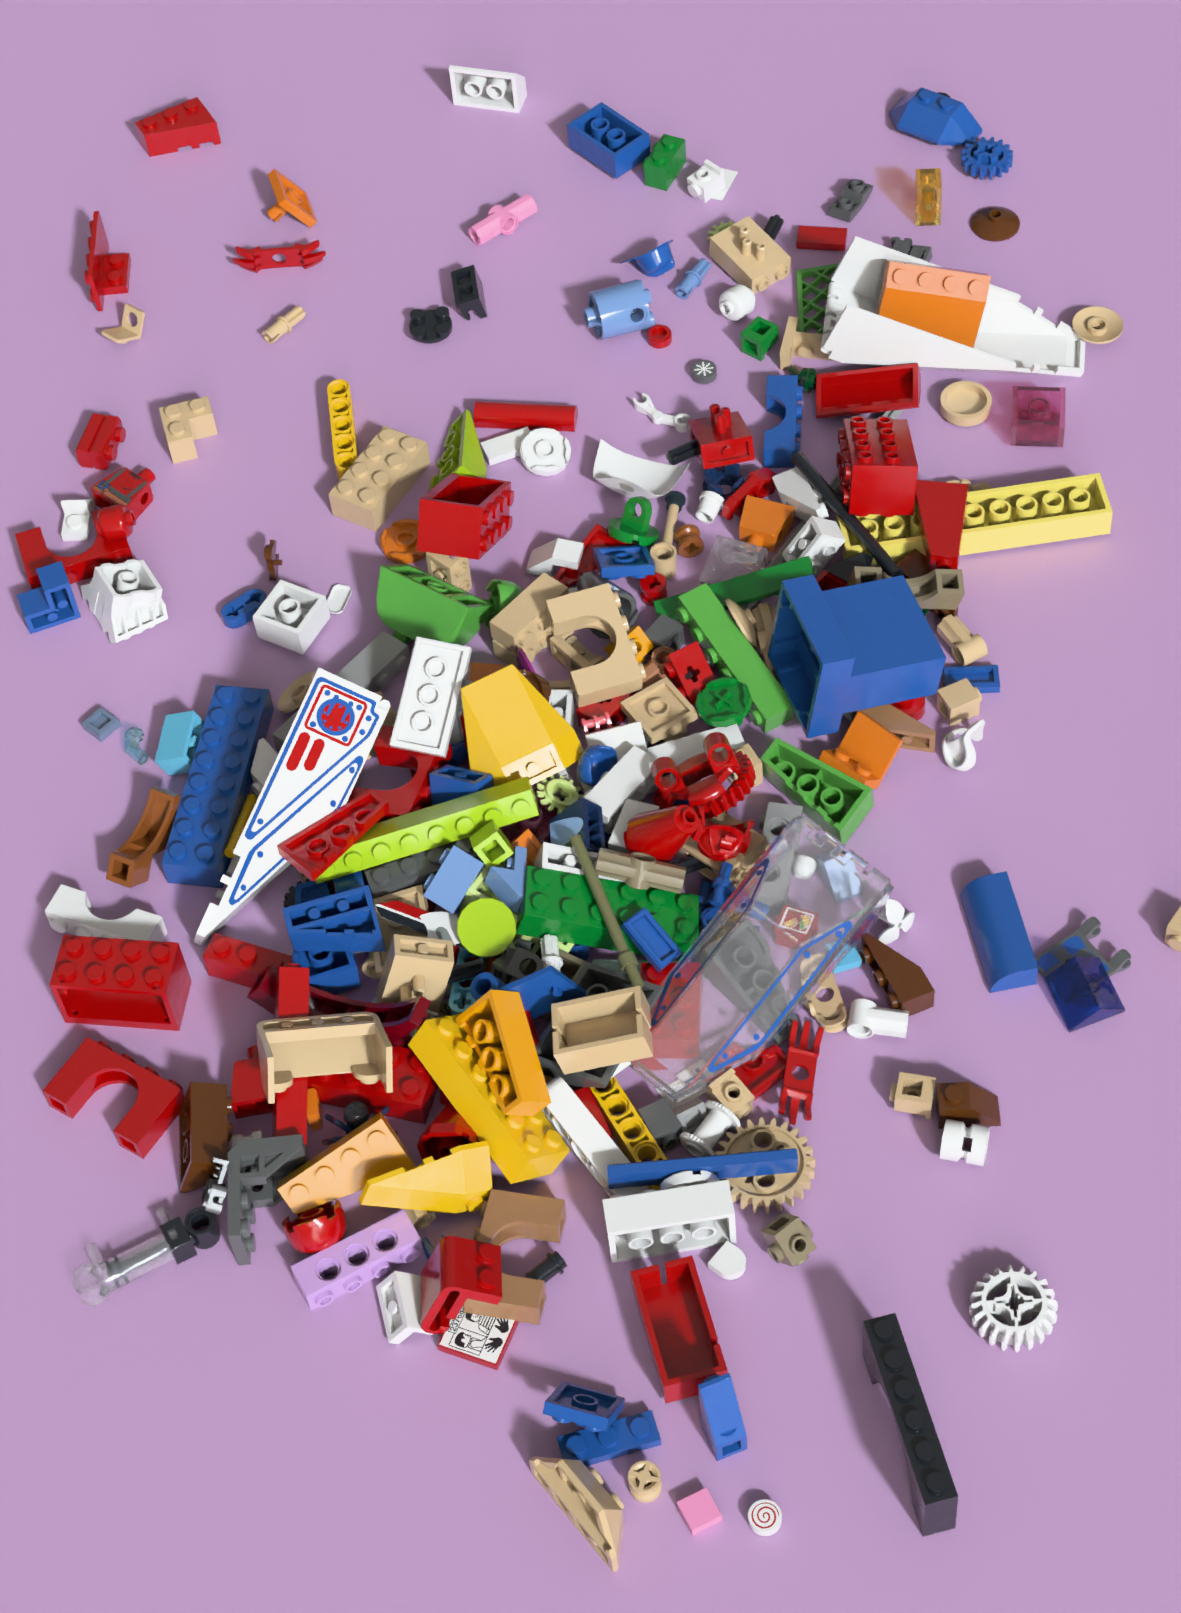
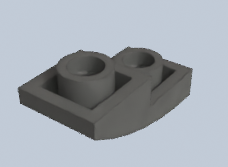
(851, 200)

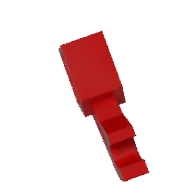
(757, 484)

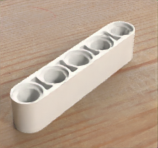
(585, 1135)

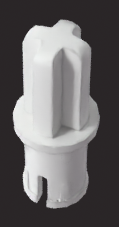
(550, 952)

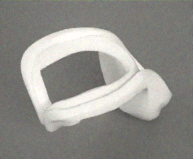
(960, 752)

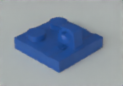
(623, 562)
(583, 1406)

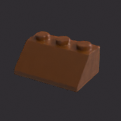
(203, 1132)

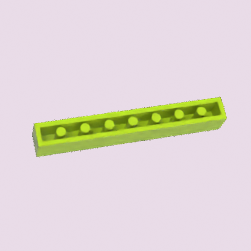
(436, 826)

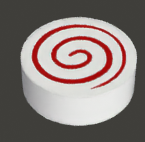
(765, 1517)

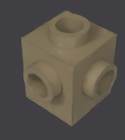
(788, 1240)

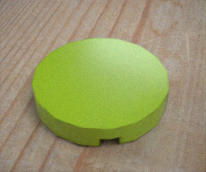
(486, 927)

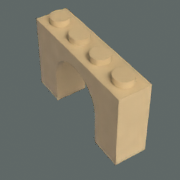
(598, 609)

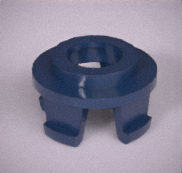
(729, 476)

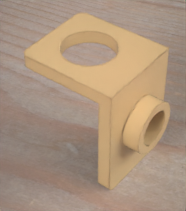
(126, 331)

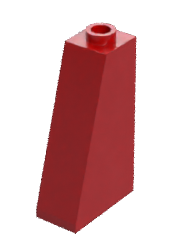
(941, 520)

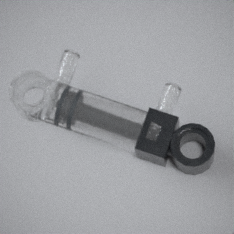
(172, 1243)

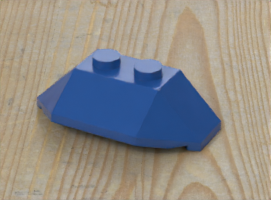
(935, 118)

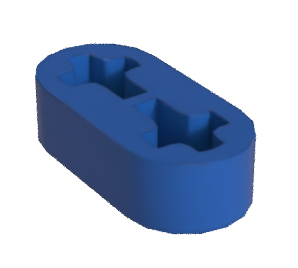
(243, 608)

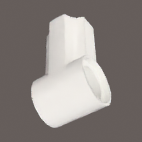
(869, 1019)

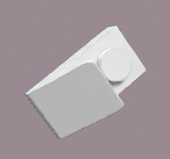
(77, 519)

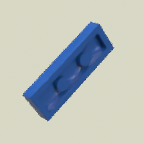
(620, 1439)

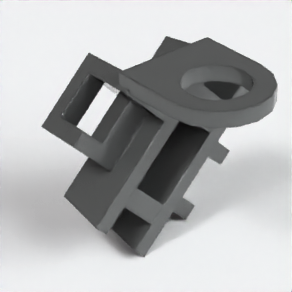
(509, 963)

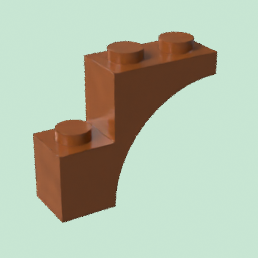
(132, 860)

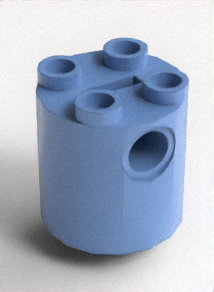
(619, 309)

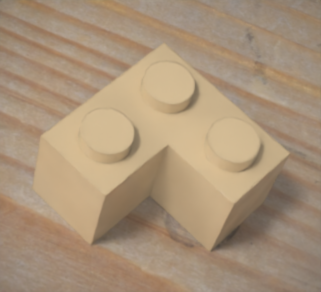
(187, 423)

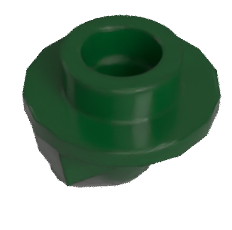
(806, 377)

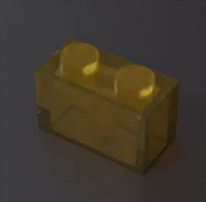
(928, 197)

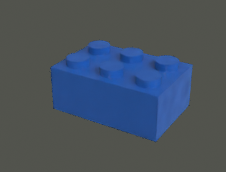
(608, 140)

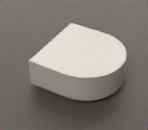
(728, 1262)

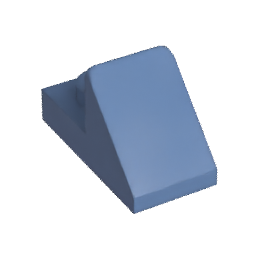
(509, 882)

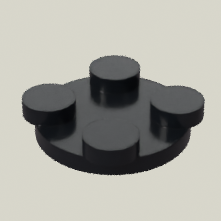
(430, 325)

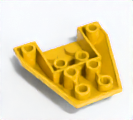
(515, 729)

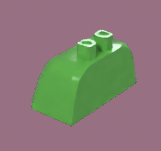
(427, 607)

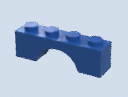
(782, 400)

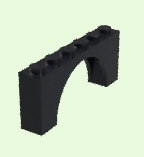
(930, 1479)

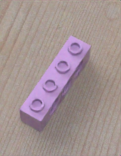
(365, 1245)

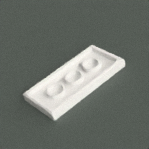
(430, 697)

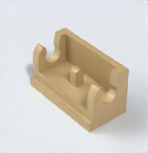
(572, 653)

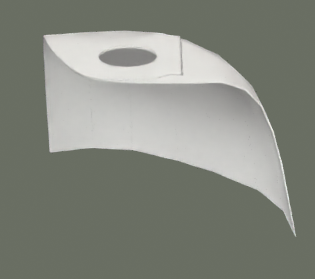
(634, 475)

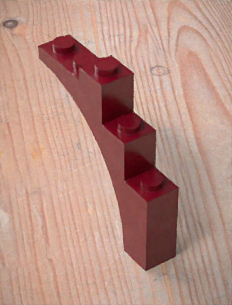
(396, 1018)

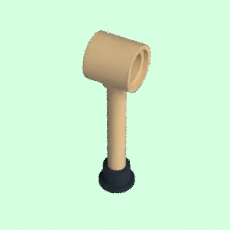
(664, 553)

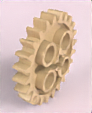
(783, 1185)

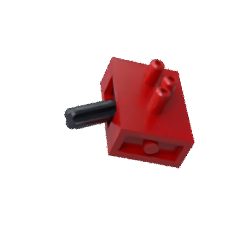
(716, 440)

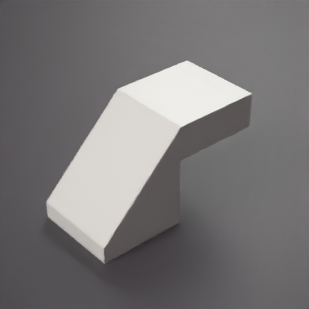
(558, 553)

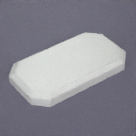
(338, 598)

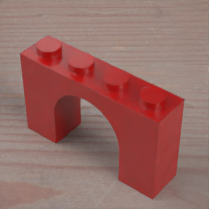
(77, 567)
(415, 793)
(97, 1066)

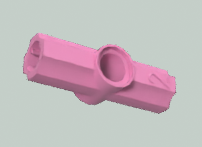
(502, 219)

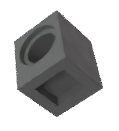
(666, 633)
(662, 1123)

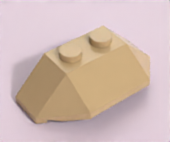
(585, 1503)

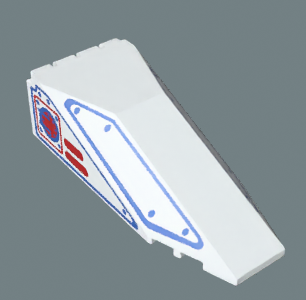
(304, 785)

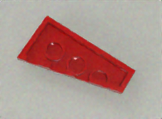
(329, 838)

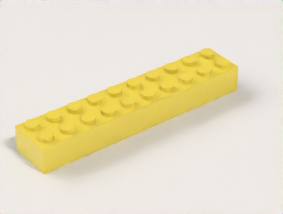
(1002, 518)

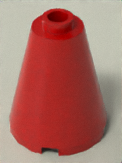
(661, 831)

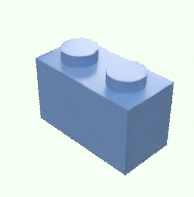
(453, 879)

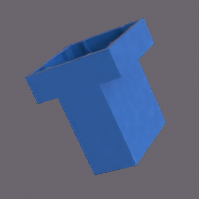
(851, 649)

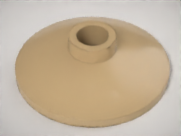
(1097, 325)
(744, 619)
(295, 693)

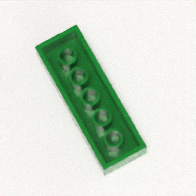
(565, 907)

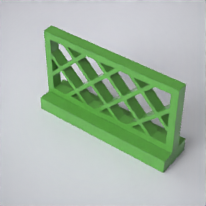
(821, 274)

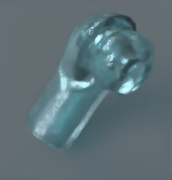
(131, 745)

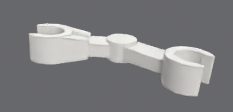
(679, 421)

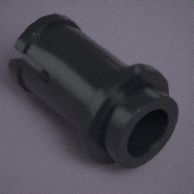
(548, 1268)

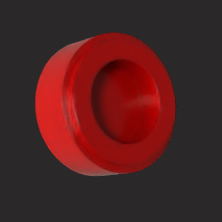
(659, 336)

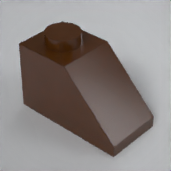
(967, 1104)

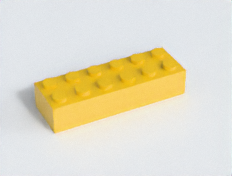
(517, 1144)

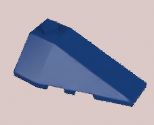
(328, 970)

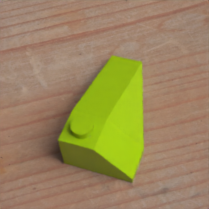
(462, 451)

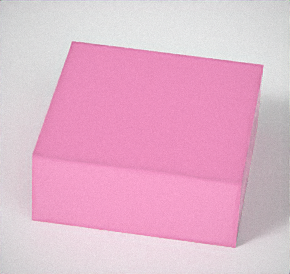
(699, 1511)

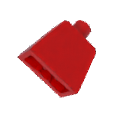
(247, 1087)

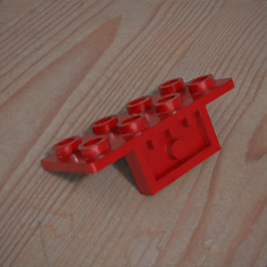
(105, 272)

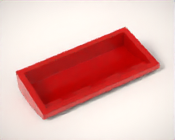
(868, 390)

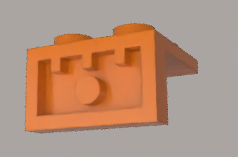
(864, 751)

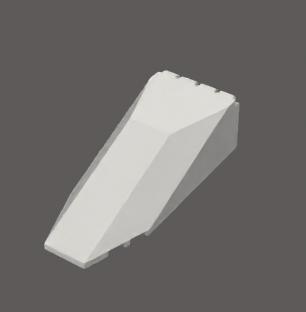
(1007, 342)

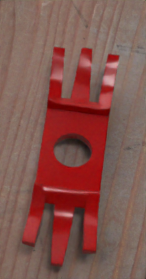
(295, 256)
(805, 1058)

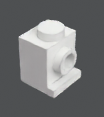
(706, 181)

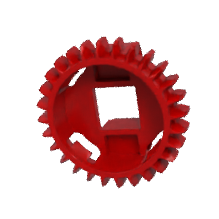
(709, 791)

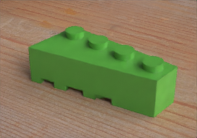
(825, 793)

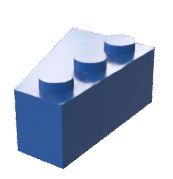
(336, 923)

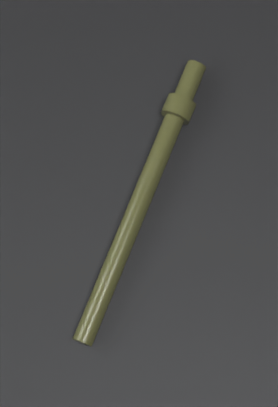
(626, 958)

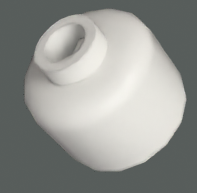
(737, 302)

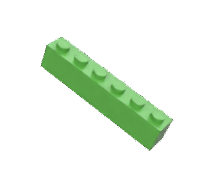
(734, 655)

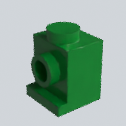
(759, 338)

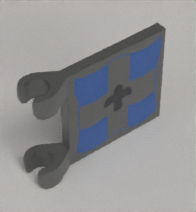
(1078, 945)

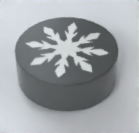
(704, 372)

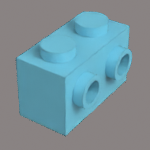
(178, 742)

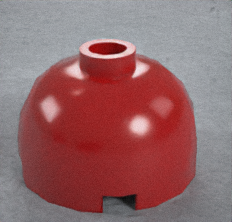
(316, 1228)

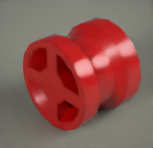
(653, 588)

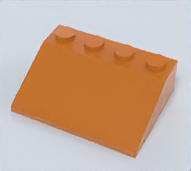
(934, 299)

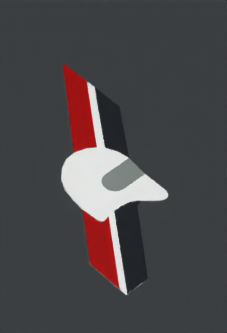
(432, 924)

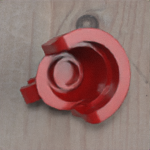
(721, 841)

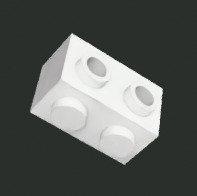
(818, 540)

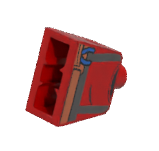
(126, 489)

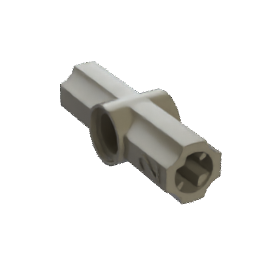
(640, 870)

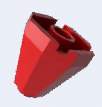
(444, 1133)

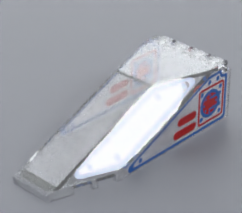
(761, 958)

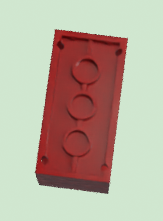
(464, 516)
(121, 982)

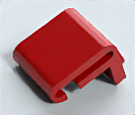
(458, 1272)

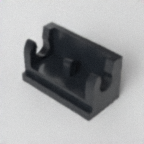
(468, 291)

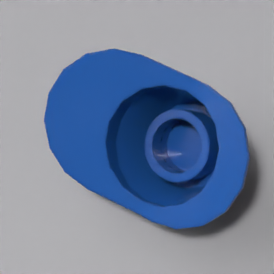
(655, 261)

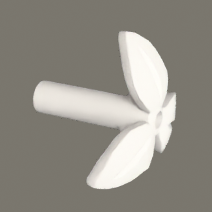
(893, 916)

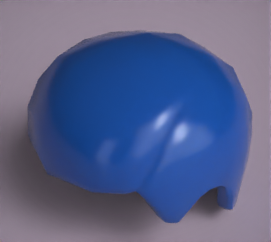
(595, 762)

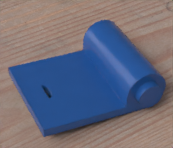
(536, 990)

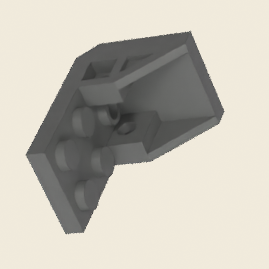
(257, 1164)

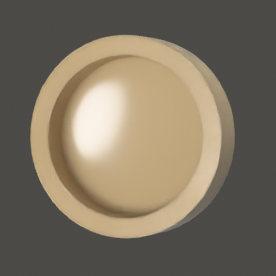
(965, 403)

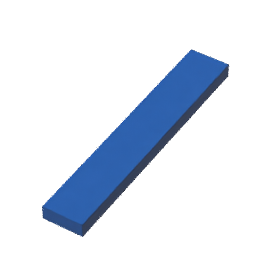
(723, 1166)

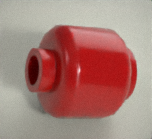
(115, 522)

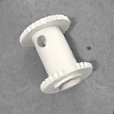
(710, 1130)

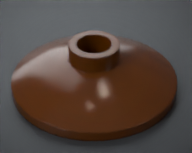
(995, 223)

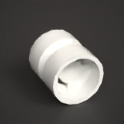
(954, 1138)

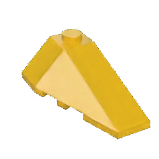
(443, 1185)

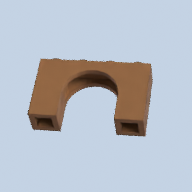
(509, 1218)

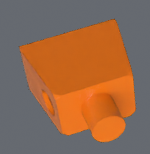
(765, 522)

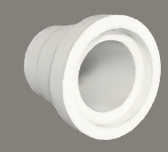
(709, 506)

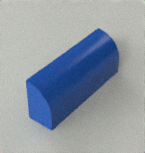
(999, 933)

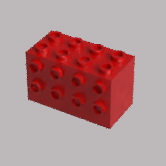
(877, 466)

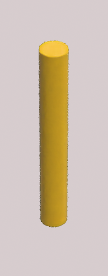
(244, 815)

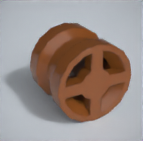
(688, 541)

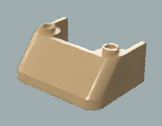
(323, 1047)

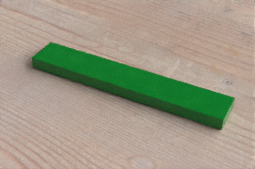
(746, 587)

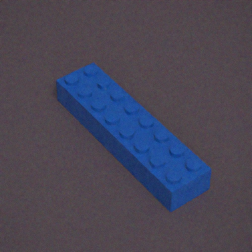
(217, 786)

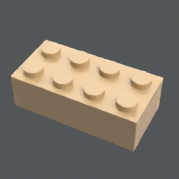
(379, 478)

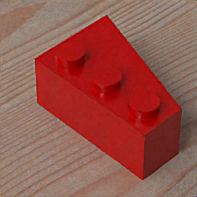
(177, 127)

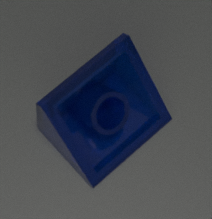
(1083, 992)

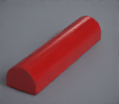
(522, 415)

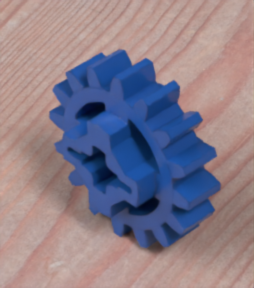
(986, 158)

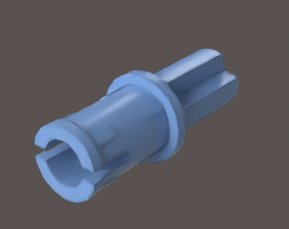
(692, 279)

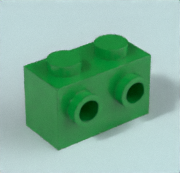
(664, 162)

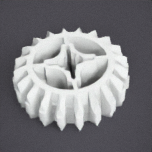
(1037, 1303)

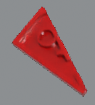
(596, 538)

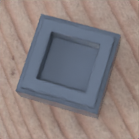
(101, 724)

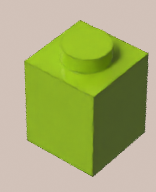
(491, 844)

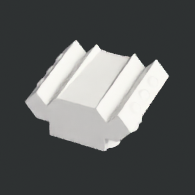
(125, 599)

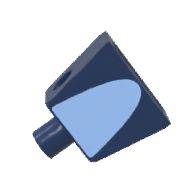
(579, 818)

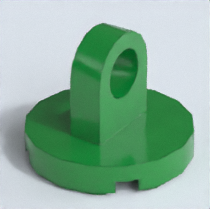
(632, 526)
(724, 702)

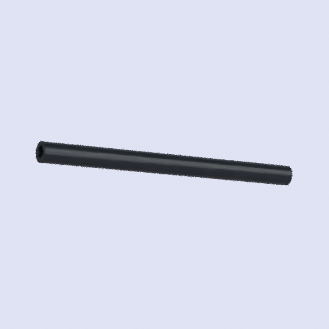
(849, 520)

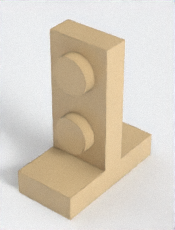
(799, 344)

